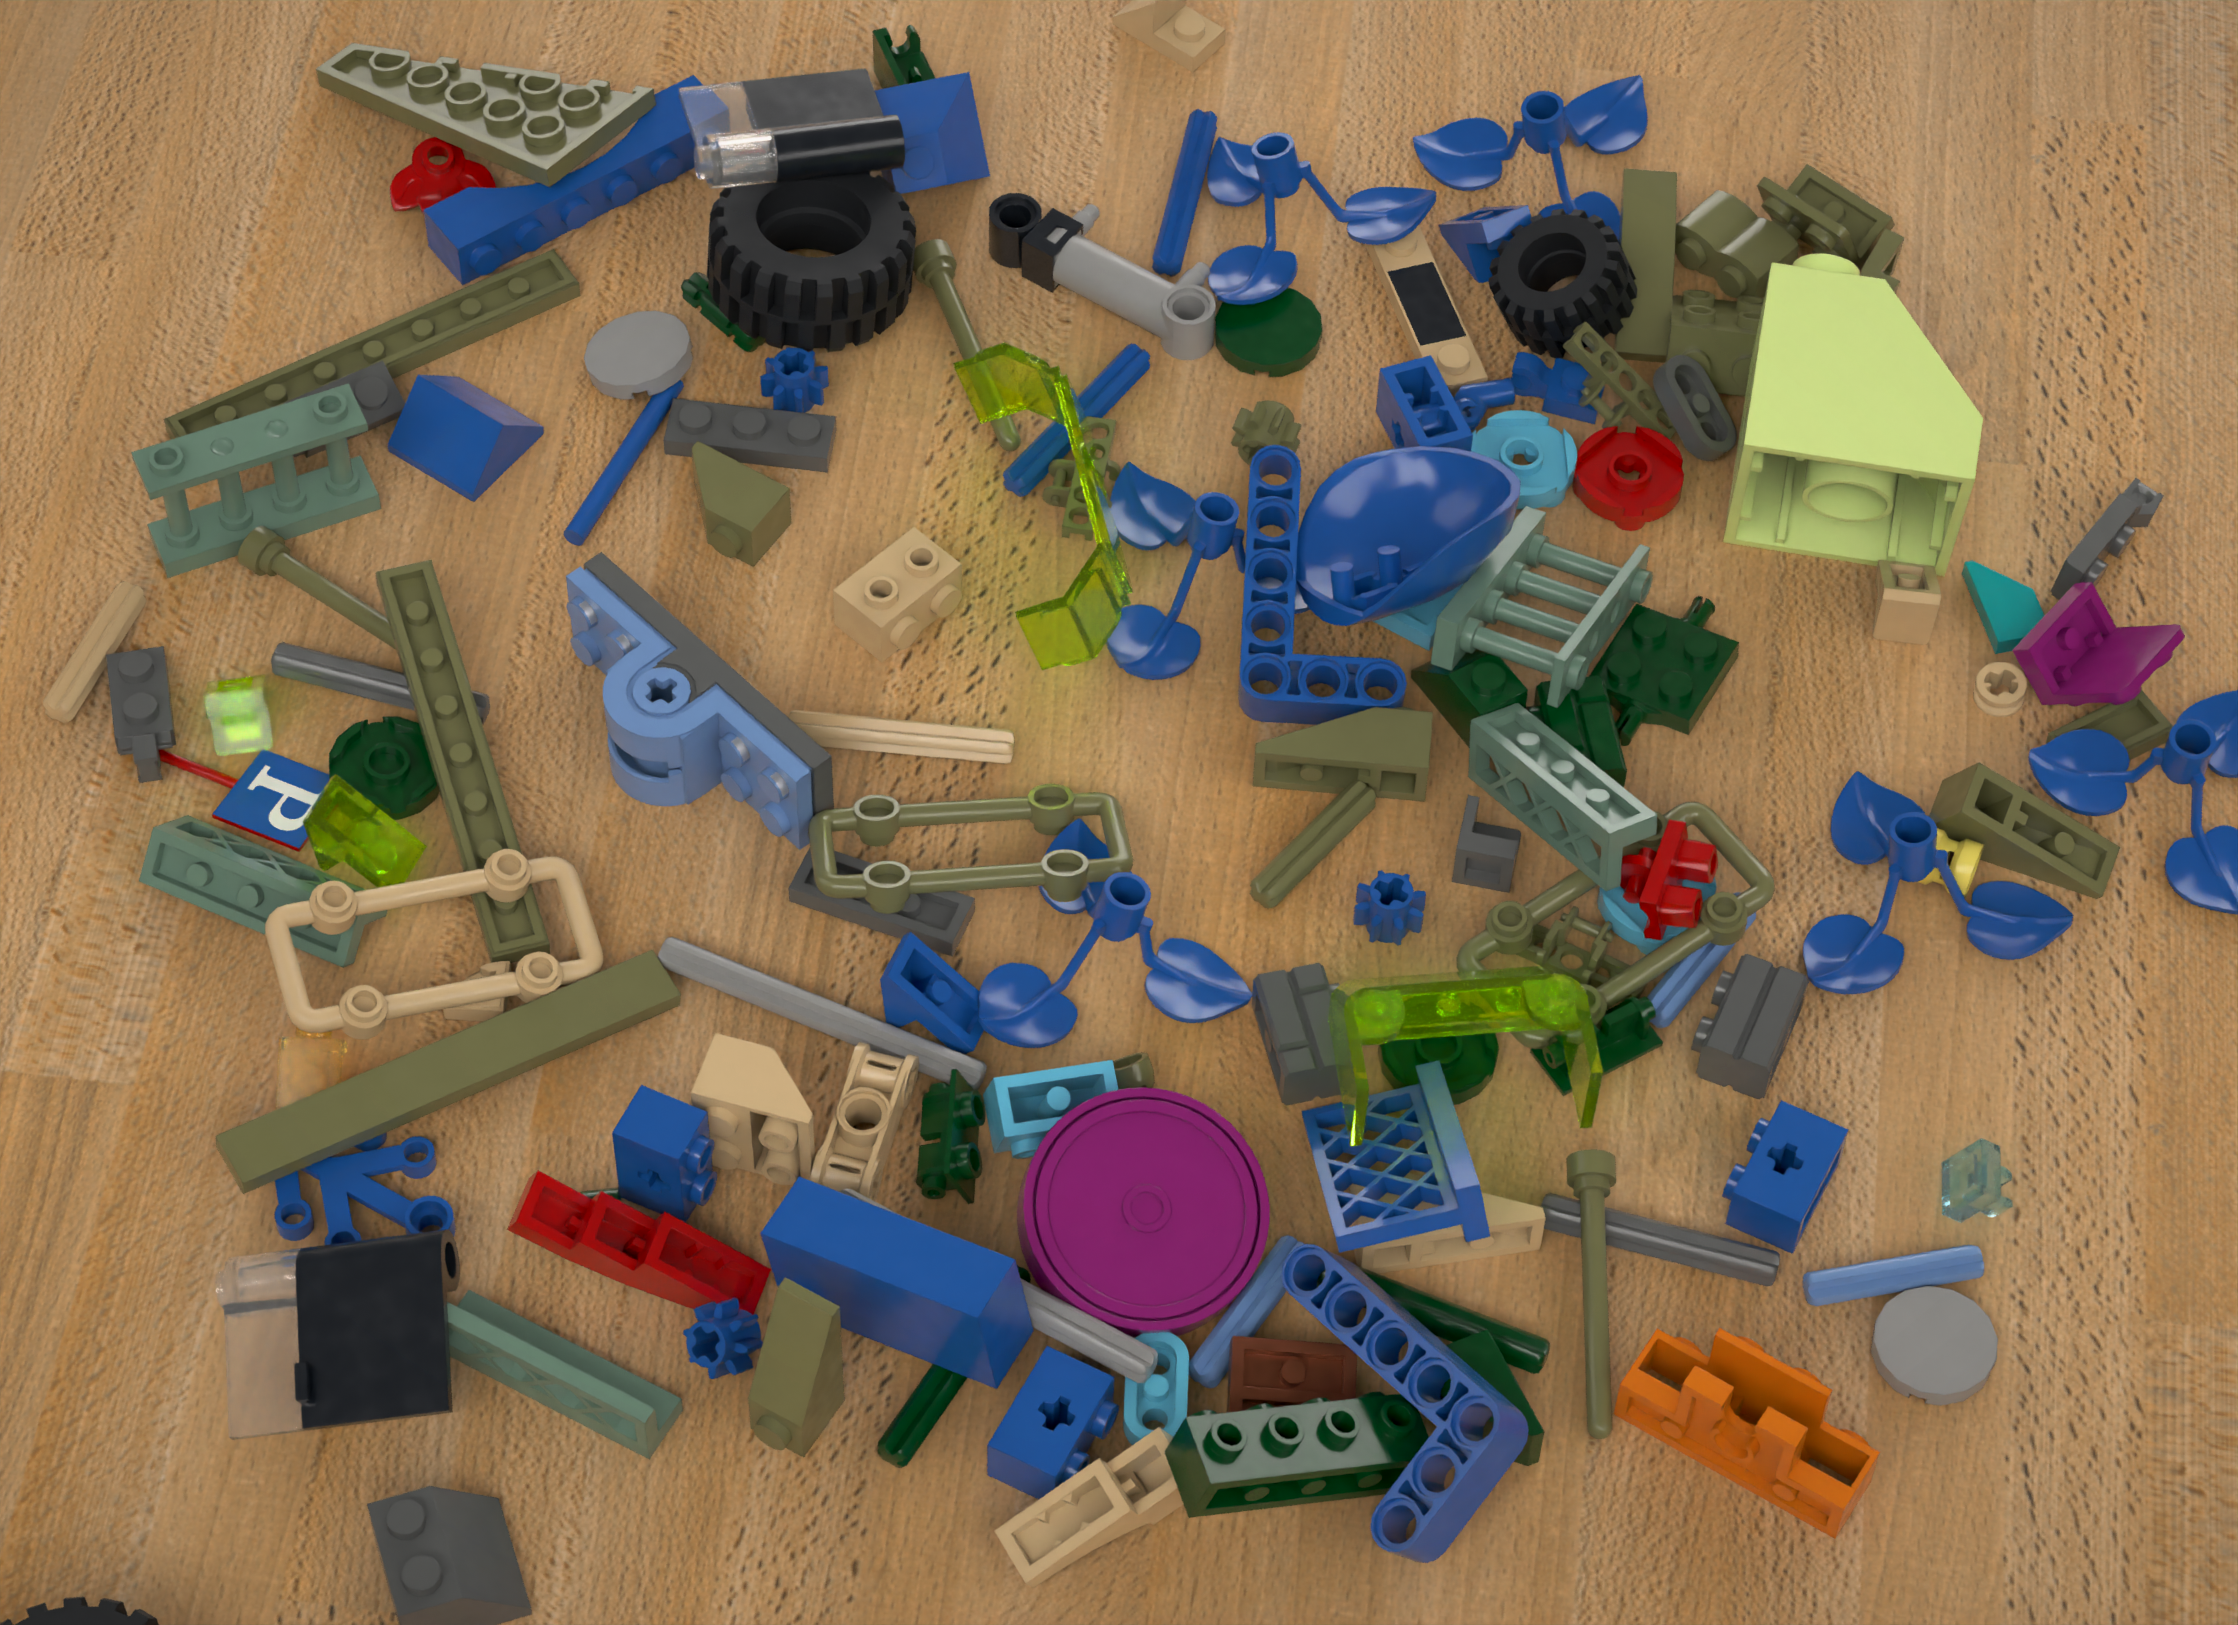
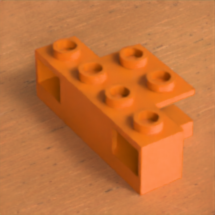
(1750, 1424)

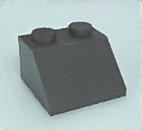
(448, 1558)

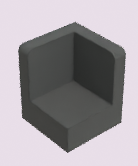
(1485, 852)

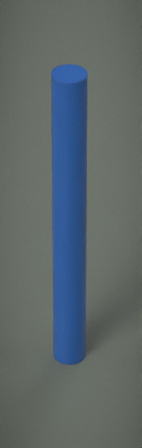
(620, 464)

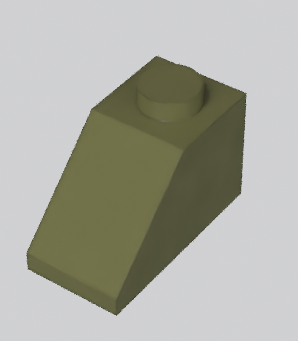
(738, 505)

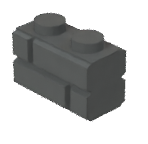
(1751, 1025)
(1296, 1031)

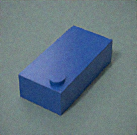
(902, 1281)

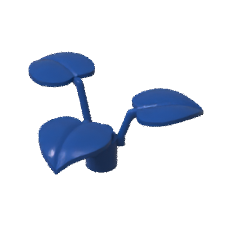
(1607, 118)
(1271, 166)
(1147, 517)
(2089, 775)
(1875, 822)
(1185, 978)

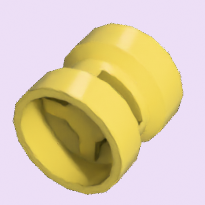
(1963, 864)

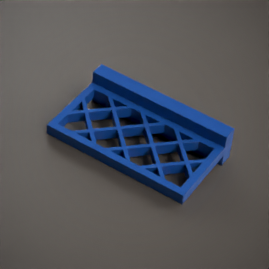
(1437, 1151)

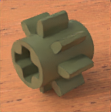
(1265, 426)

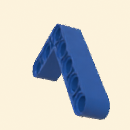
(1276, 609)
(1419, 1379)

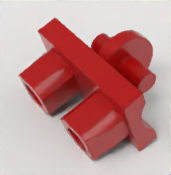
(1658, 877)

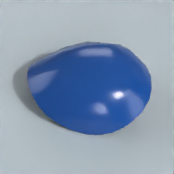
(1401, 530)

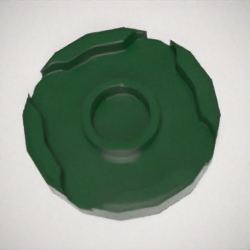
(1269, 335)
(386, 765)
(1464, 1059)

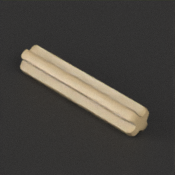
(90, 655)

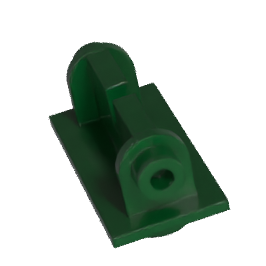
(1621, 1039)
(953, 1117)

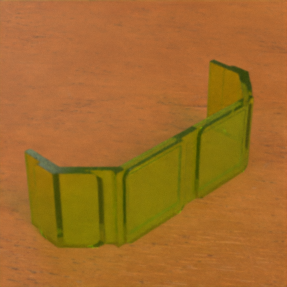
(1079, 623)

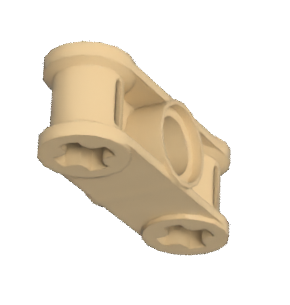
(875, 1093)

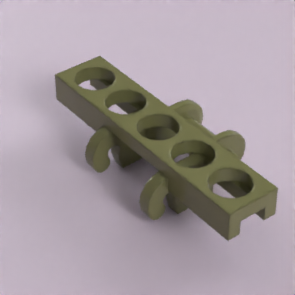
(1599, 376)
(1066, 470)
(1556, 938)

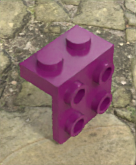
(2082, 656)

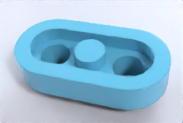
(1161, 1396)

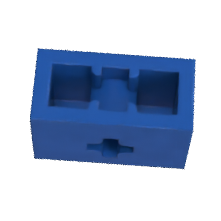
(1419, 407)
(664, 1154)
(1785, 1175)
(1052, 1424)

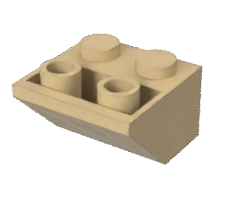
(754, 1111)

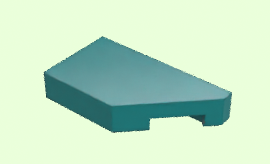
(2003, 605)

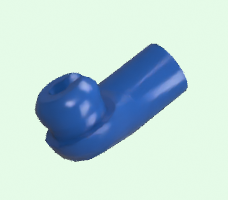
(1479, 397)

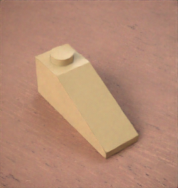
(1511, 1223)

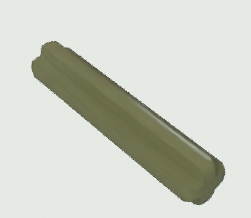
(1313, 844)

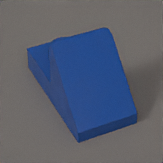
(1479, 234)
(929, 990)

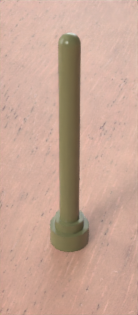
(936, 269)
(266, 554)
(1591, 1176)

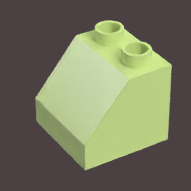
(1849, 426)

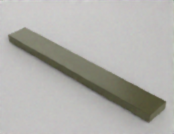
(401, 342)
(458, 750)
(446, 1071)

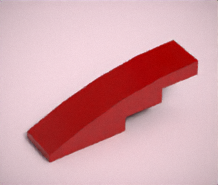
(634, 1249)

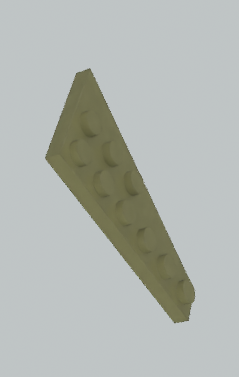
(498, 113)

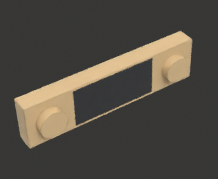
(1427, 309)

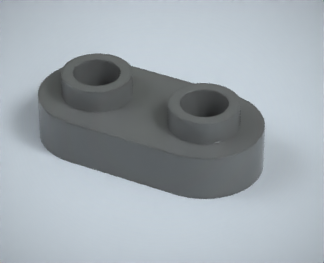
(1694, 408)

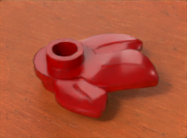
(427, 184)

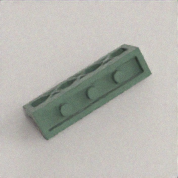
(1561, 780)
(243, 883)
(561, 1374)

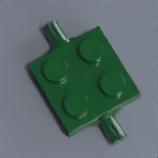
(1664, 668)

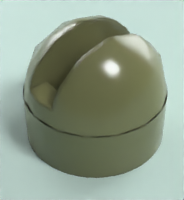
(1134, 1071)

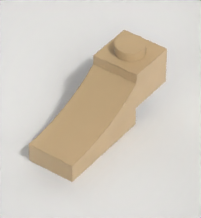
(1092, 1509)

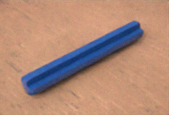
(1184, 193)
(1095, 401)

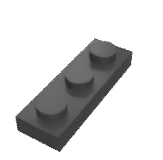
(752, 434)
(932, 917)

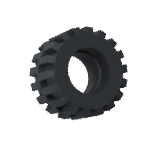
(1548, 253)

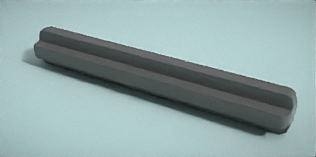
(351, 676)
(1668, 1242)

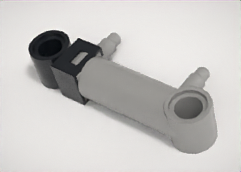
(1057, 254)

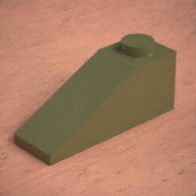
(1377, 746)
(2023, 831)
(798, 1370)

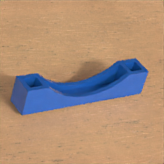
(493, 226)

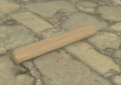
(906, 737)

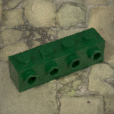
(1293, 1453)

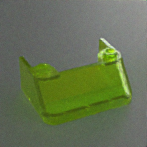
(1461, 1004)

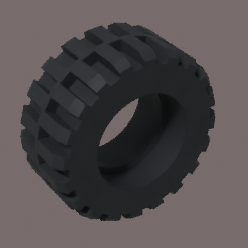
(812, 298)

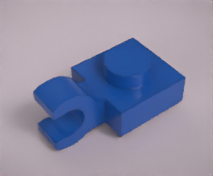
(1557, 386)

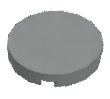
(638, 354)
(1934, 1345)

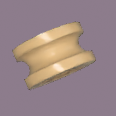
(1993, 676)

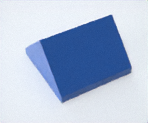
(460, 434)

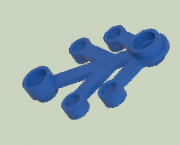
(349, 1177)

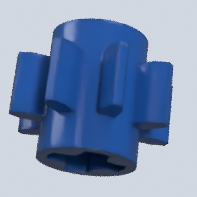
(794, 380)
(1389, 908)
(723, 1338)

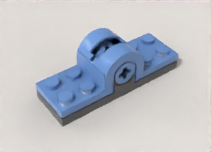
(686, 716)

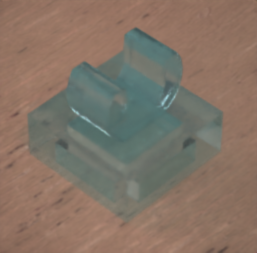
(1974, 1182)

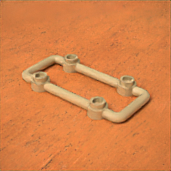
(365, 1009)

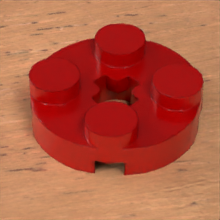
(1623, 500)

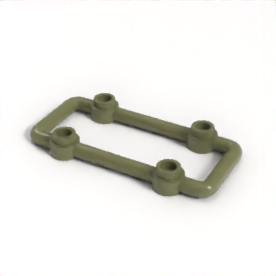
(890, 883)
(1721, 919)

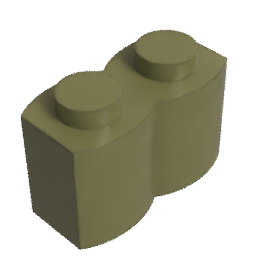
(1732, 245)

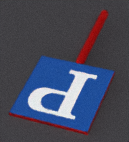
(267, 798)

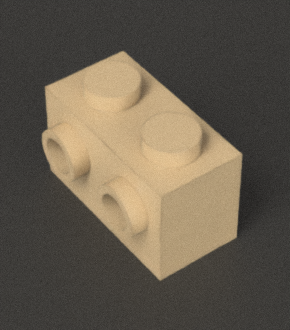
(898, 594)

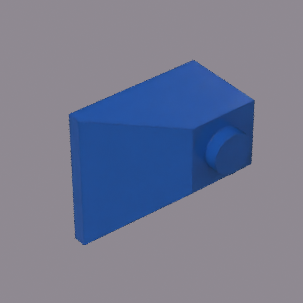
(938, 131)

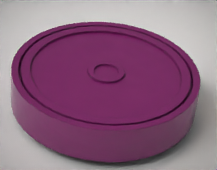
(1144, 1211)

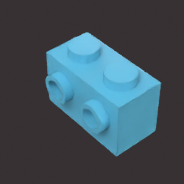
(1029, 1104)

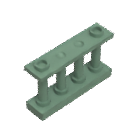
(286, 507)
(1507, 573)

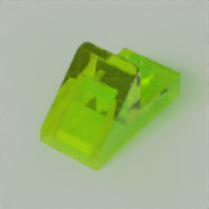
(239, 714)
(356, 831)

